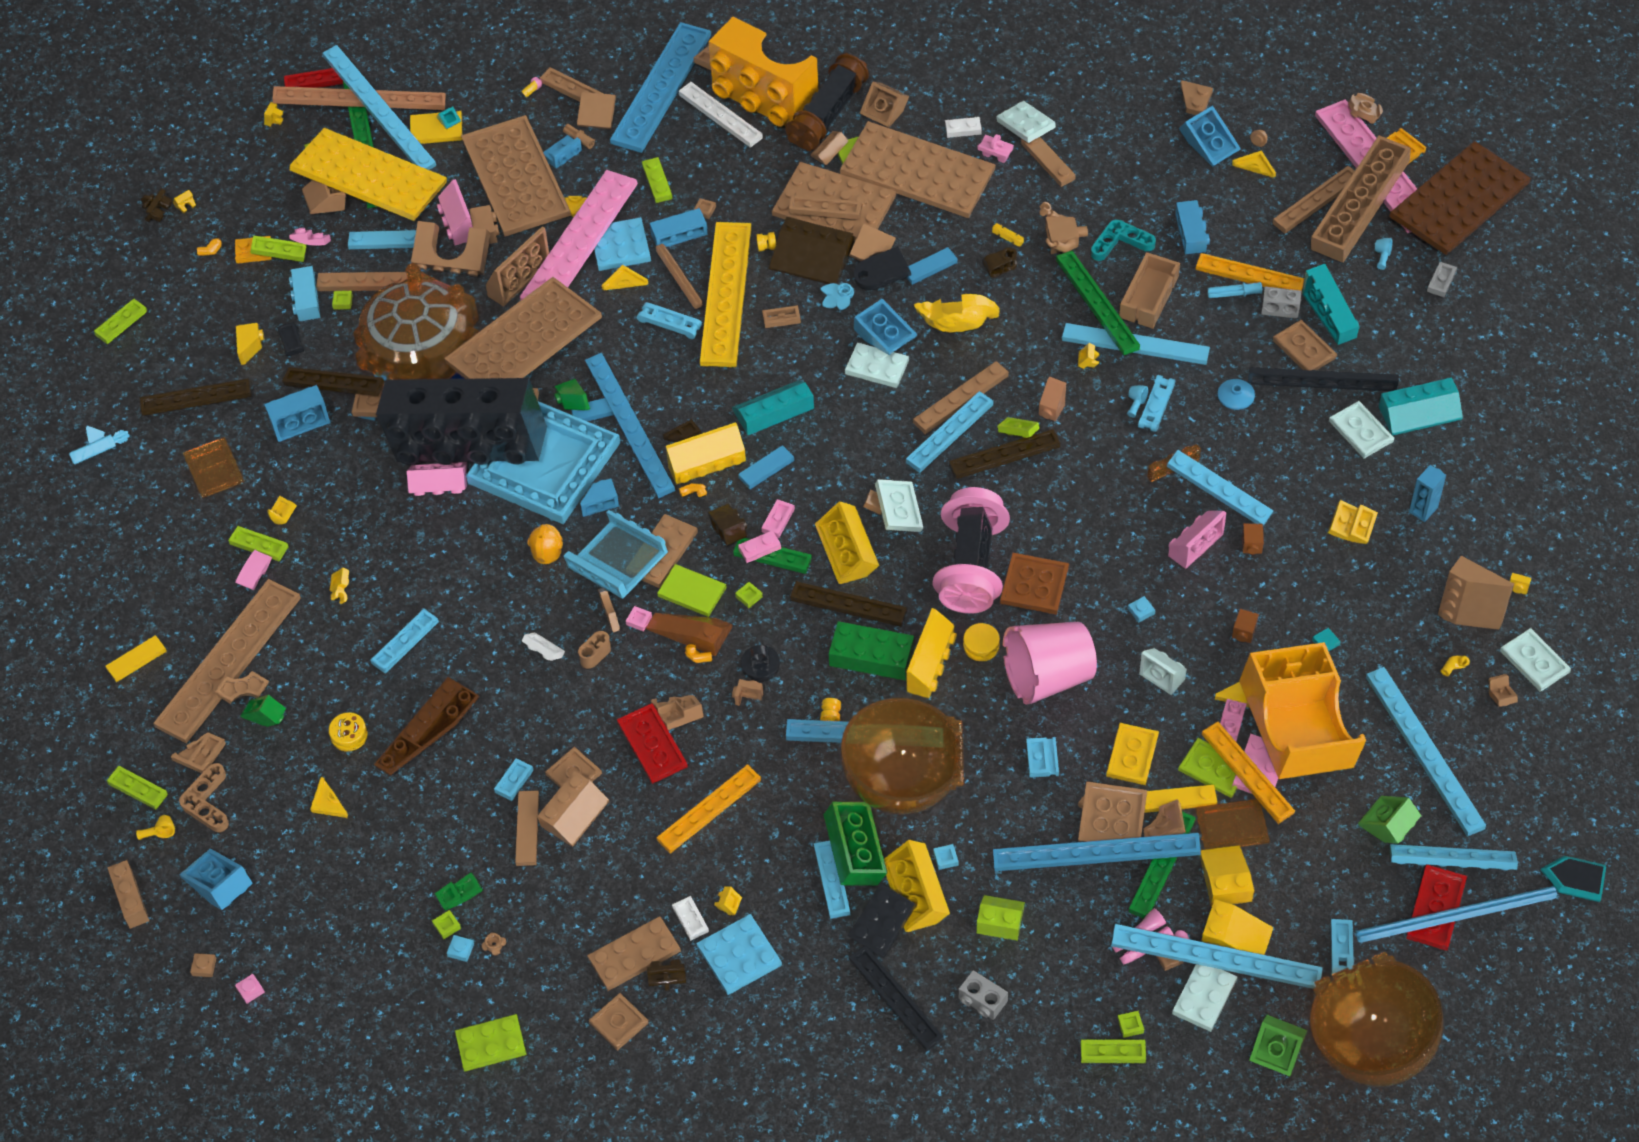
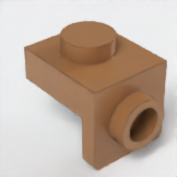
(748, 689)
(1501, 691)

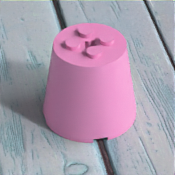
(1048, 658)

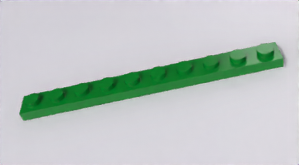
(360, 127)

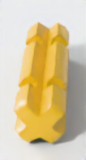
(1008, 234)

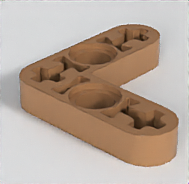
(199, 798)

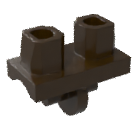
(153, 204)
(666, 974)

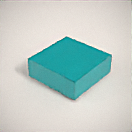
(1328, 637)

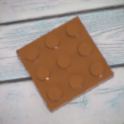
(1034, 583)

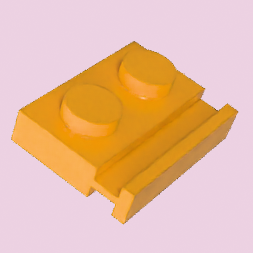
(1406, 139)
(243, 251)

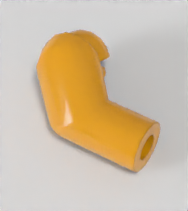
(691, 488)

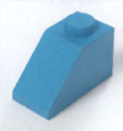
(599, 498)

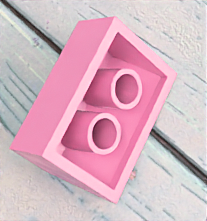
(455, 213)
(437, 478)
(1197, 538)

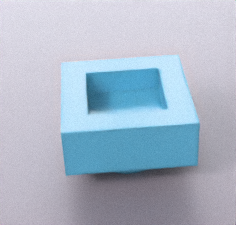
(1141, 609)
(945, 857)
(460, 948)

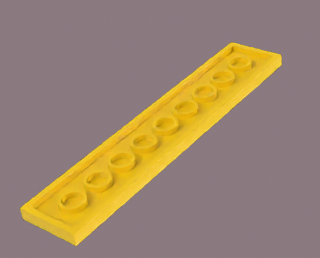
(725, 295)

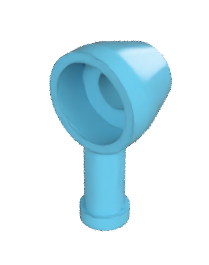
(1384, 247)
(1139, 395)

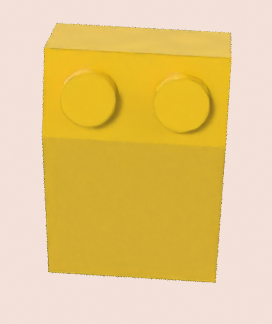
(1227, 875)
(1236, 929)

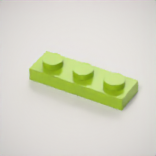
(657, 180)
(278, 248)
(120, 321)
(253, 541)
(137, 787)
(1113, 1051)

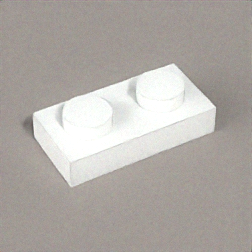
(963, 127)
(538, 643)

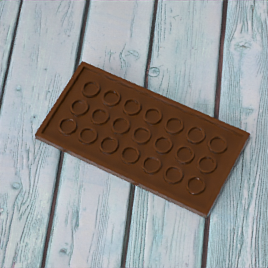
(1460, 197)

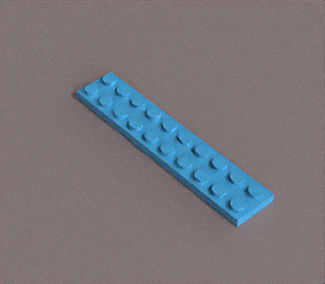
(660, 87)

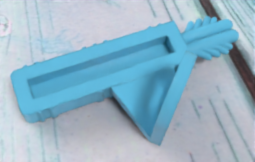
(97, 444)

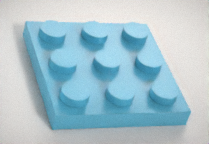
(622, 245)
(739, 954)

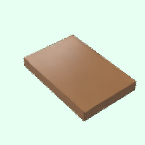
(1304, 346)

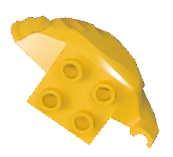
(958, 315)

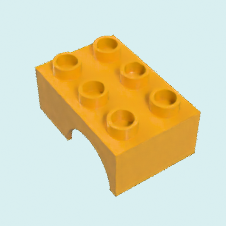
(754, 80)
(1298, 710)

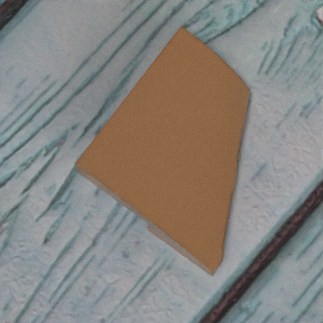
(678, 710)

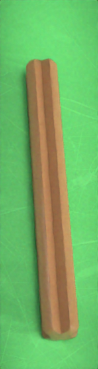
(679, 276)

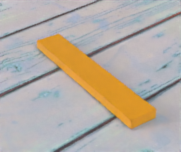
(1248, 273)
(1248, 772)
(708, 809)

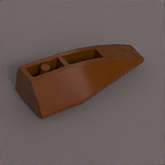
(430, 723)

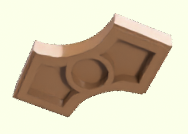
(609, 610)
(231, 689)

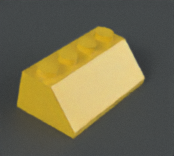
(705, 453)
(846, 543)
(930, 655)
(914, 877)

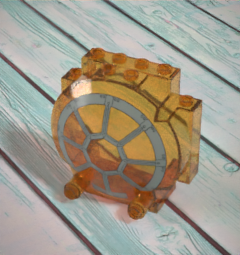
(414, 327)

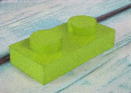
(1018, 427)

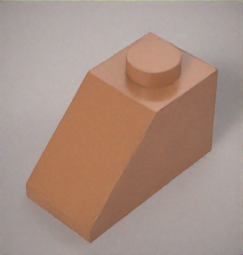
(1052, 399)

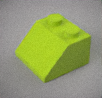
(1000, 917)

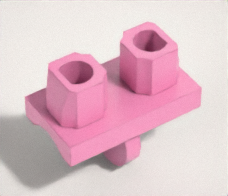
(995, 147)

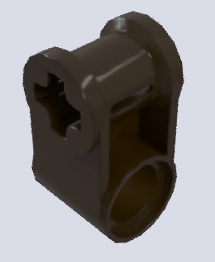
(1000, 263)

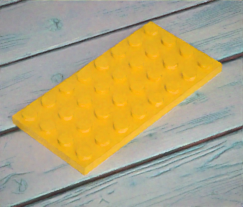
(368, 174)

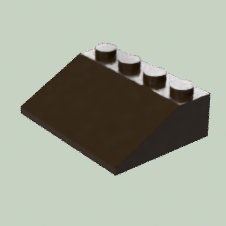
(811, 251)

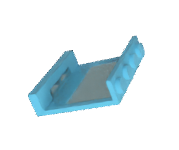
(618, 555)

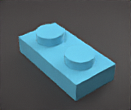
(513, 779)

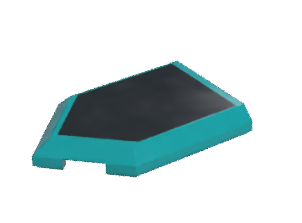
(1576, 877)

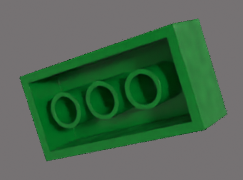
(871, 650)
(855, 843)

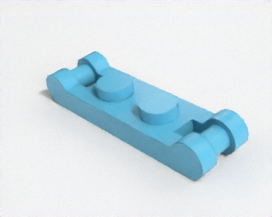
(669, 320)
(1156, 403)

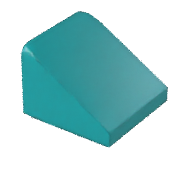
(448, 117)

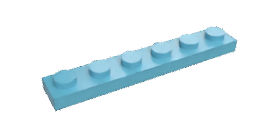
(949, 432)
(1219, 488)
(1453, 857)

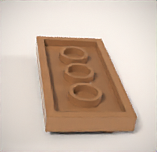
(677, 537)
(633, 953)

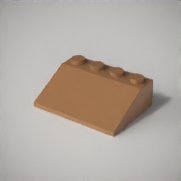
(518, 269)
(1475, 596)

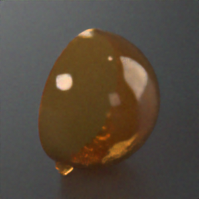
(902, 755)
(1377, 1021)

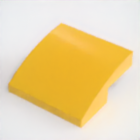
(1352, 522)

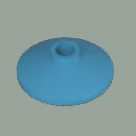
(1236, 394)

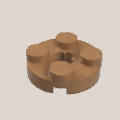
(1364, 107)

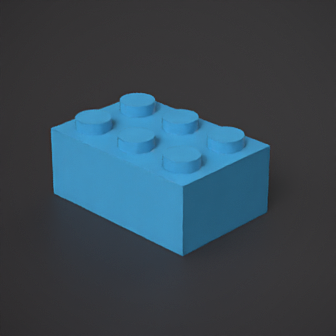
(297, 413)

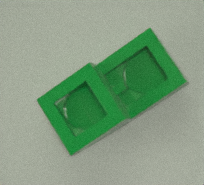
(457, 893)

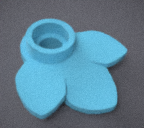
(837, 295)

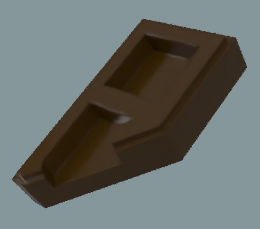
(682, 432)

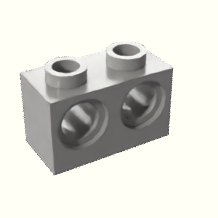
(1281, 302)
(986, 991)

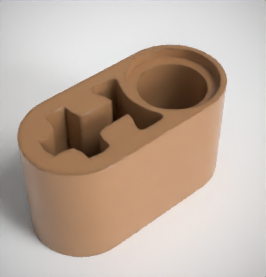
(597, 646)

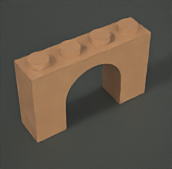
(470, 261)

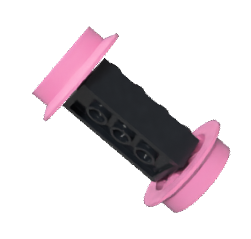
(968, 583)

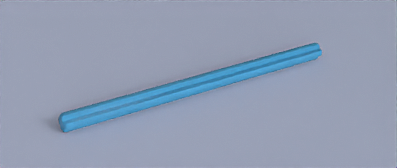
(1456, 914)

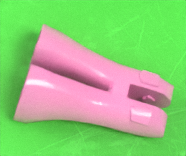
(1150, 923)

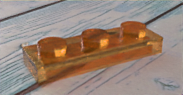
(1159, 468)

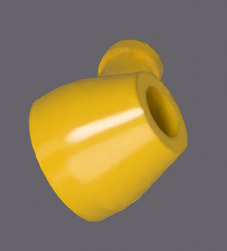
(163, 828)

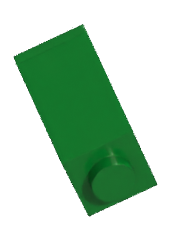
(571, 396)
(264, 711)

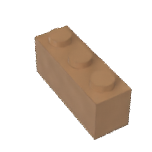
(128, 894)

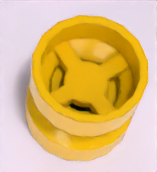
(762, 241)
(830, 709)

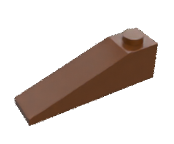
(703, 632)

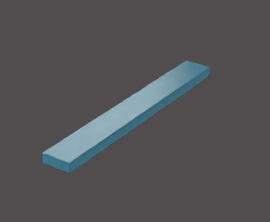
(1148, 345)

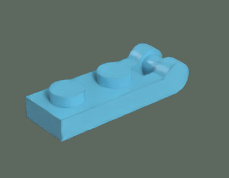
(1341, 944)

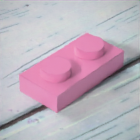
(778, 518)
(759, 546)

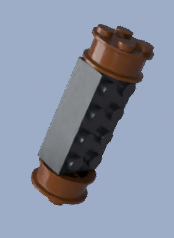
(816, 117)

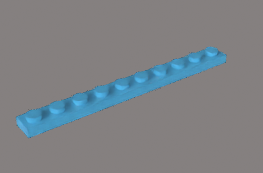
(630, 425)
(1096, 852)

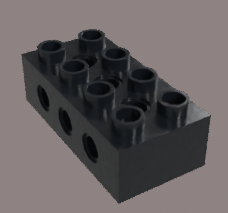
(462, 420)

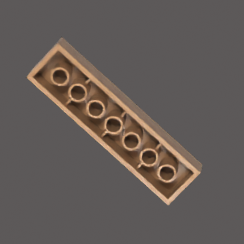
(1360, 198)

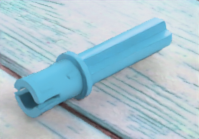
(1235, 290)

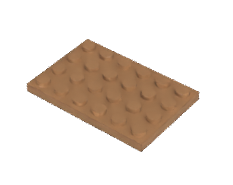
(822, 183)

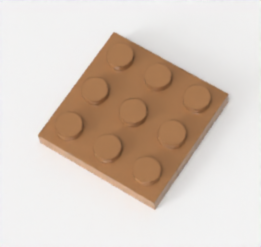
(1111, 812)

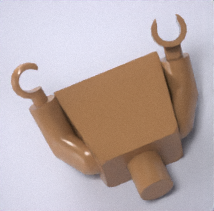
(1061, 230)

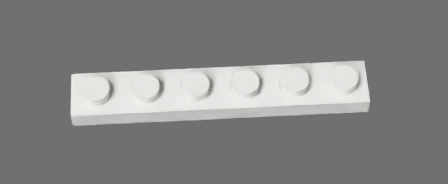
(720, 114)

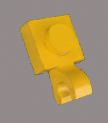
(338, 583)

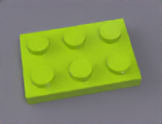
(490, 1042)

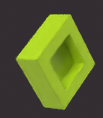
(342, 299)
(748, 595)
(446, 924)
(1130, 1024)

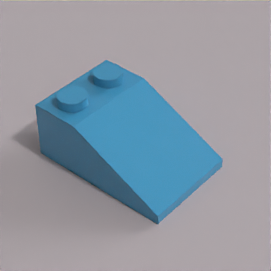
(1209, 136)
(883, 327)
(217, 878)

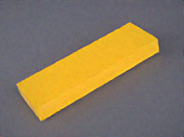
(136, 658)

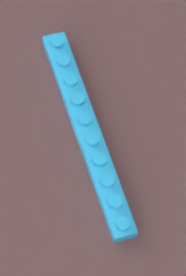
(378, 108)
(1426, 752)
(1215, 956)

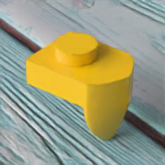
(281, 510)

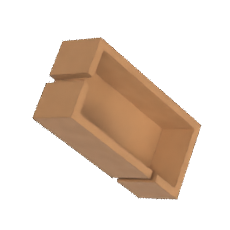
(1149, 290)

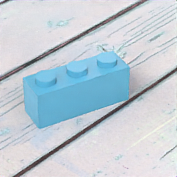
(304, 293)

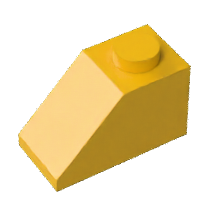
(248, 341)

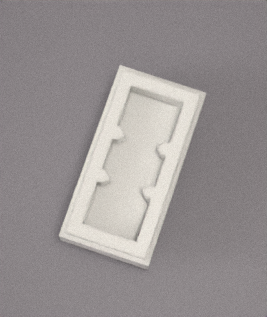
(690, 918)

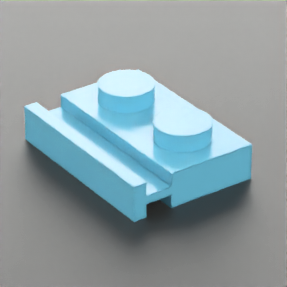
(1042, 757)

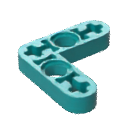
(1121, 233)

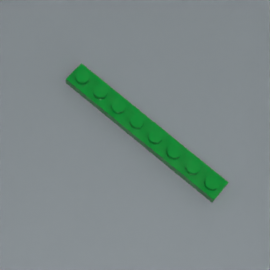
(1098, 303)

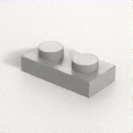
(1442, 279)

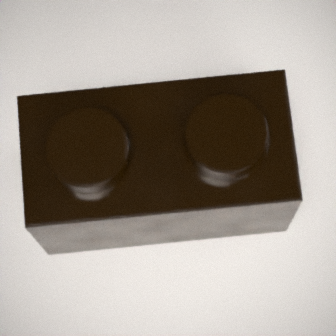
(728, 524)

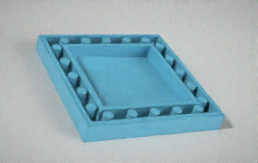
(566, 468)

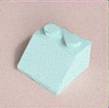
(1162, 670)

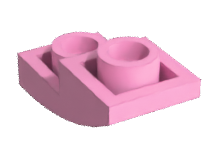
(306, 237)
(253, 569)
(1233, 717)

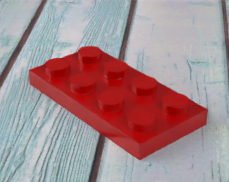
(652, 743)
(1438, 892)

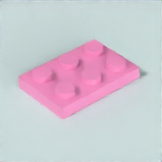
(1259, 755)

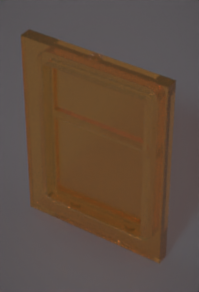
(213, 467)
(1232, 824)

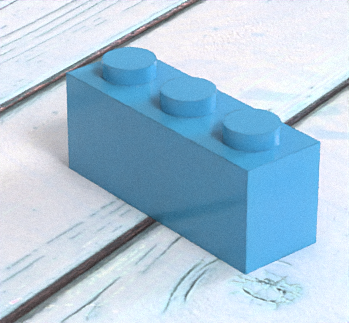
(1191, 227)
(679, 228)
(1427, 493)

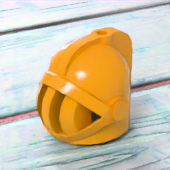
(545, 544)

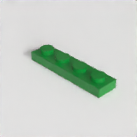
(782, 558)

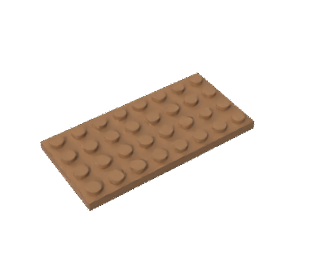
(918, 169)
(515, 175)
(525, 334)

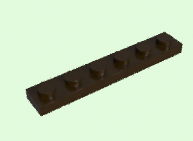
(333, 381)
(195, 397)
(1004, 454)
(848, 604)

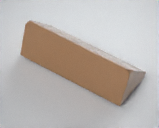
(829, 147)

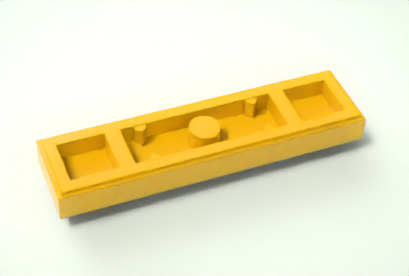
(1188, 797)

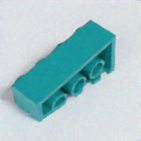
(1329, 304)

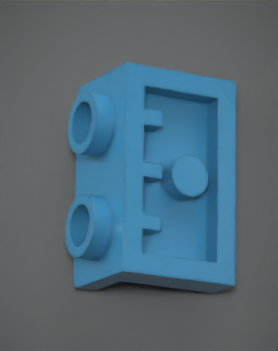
(563, 151)

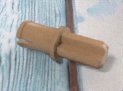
(574, 133)

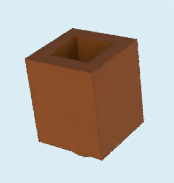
(1252, 538)
(1245, 626)

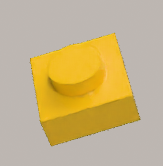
(1520, 582)

